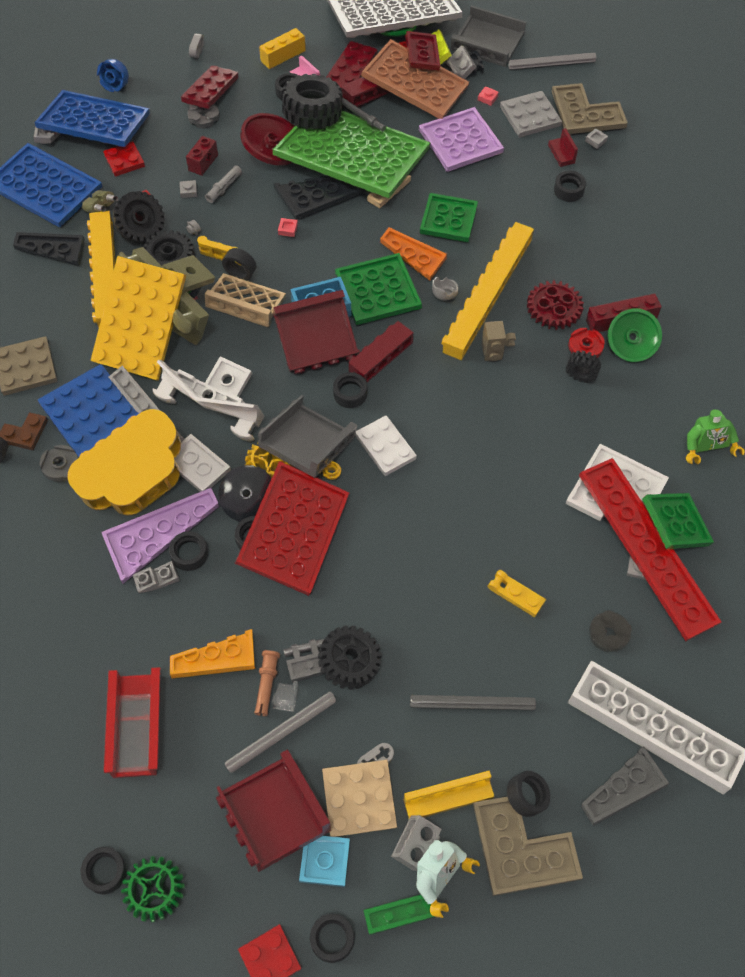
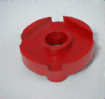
(583, 335)

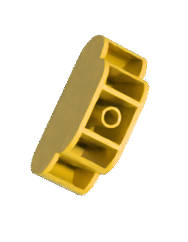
(129, 465)

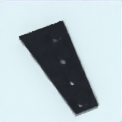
(53, 246)

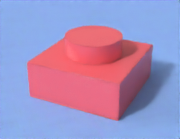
(488, 96)
(287, 227)

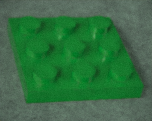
(449, 217)
(677, 520)

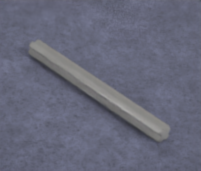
(552, 60)
(280, 732)

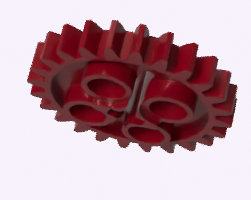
(555, 304)

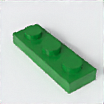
(397, 914)

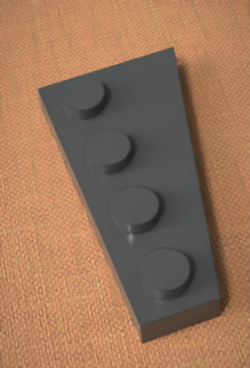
(629, 785)

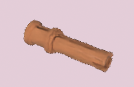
(267, 674)

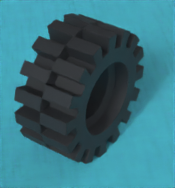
(583, 366)

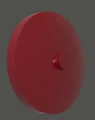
(262, 134)

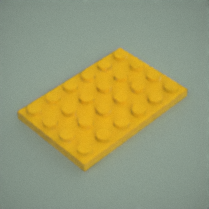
(138, 317)

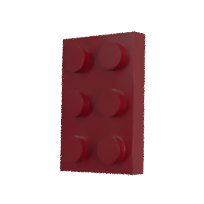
(422, 50)

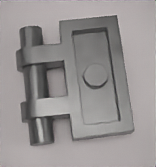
(305, 666)

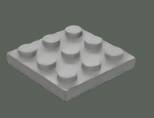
(530, 114)

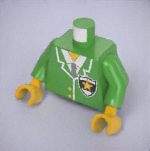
(710, 434)

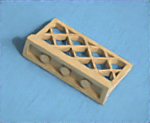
(240, 307)

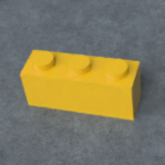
(282, 48)

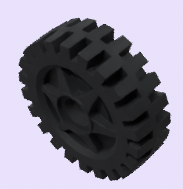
(151, 215)
(169, 246)
(343, 670)

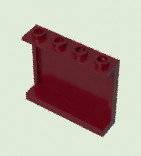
(315, 331)
(273, 812)

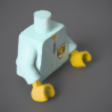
(437, 869)

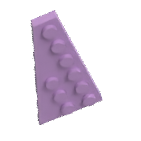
(147, 536)

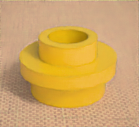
(332, 466)

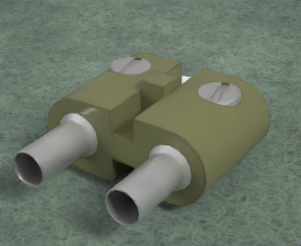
(99, 201)

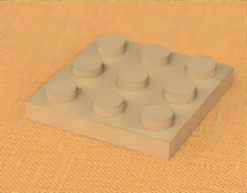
(359, 798)

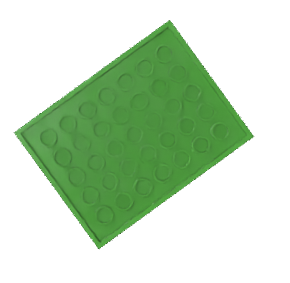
(355, 153)

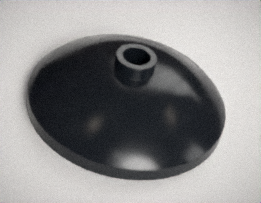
(235, 483)

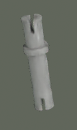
(220, 187)

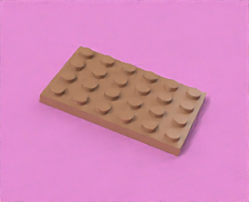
(424, 88)

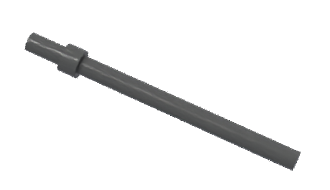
(371, 120)

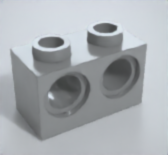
(412, 839)

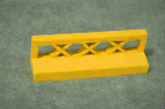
(449, 795)

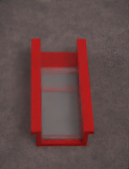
(132, 724)

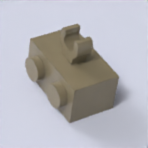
(495, 340)

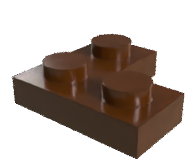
(28, 434)

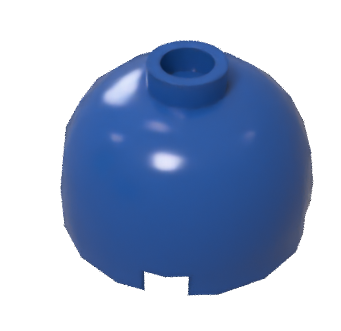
(113, 75)

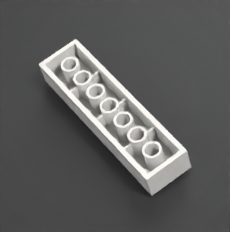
(658, 727)

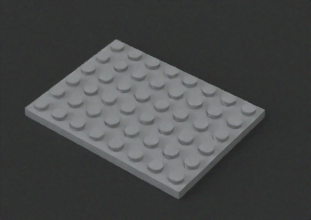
(379, 16)

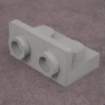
(461, 62)

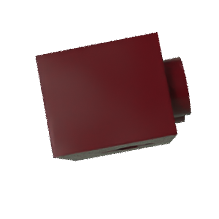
(202, 155)

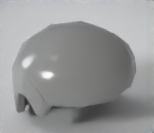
(444, 289)

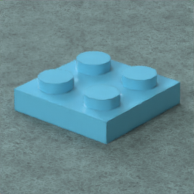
(325, 861)

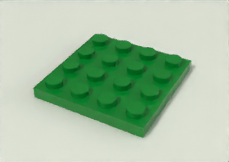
(379, 288)

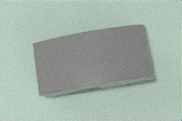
(153, 579)

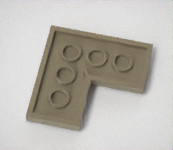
(582, 117)
(521, 863)

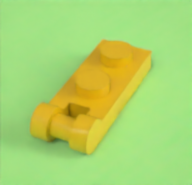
(212, 248)
(516, 593)

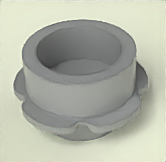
(193, 227)

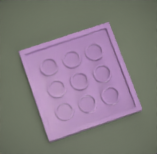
(461, 139)

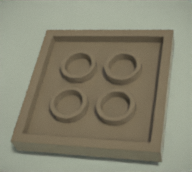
(26, 366)

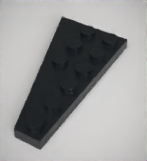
(315, 194)

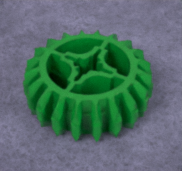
(147, 897)

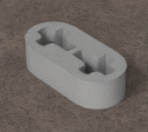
(196, 46)
(375, 752)

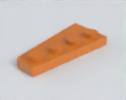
(415, 253)

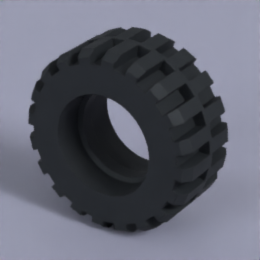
(312, 101)

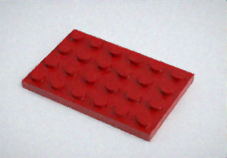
(292, 528)

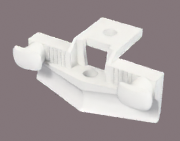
(224, 398)

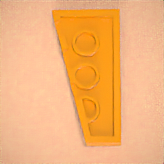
(220, 657)

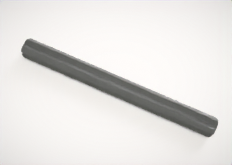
(472, 702)

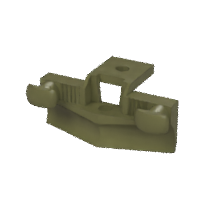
(190, 317)

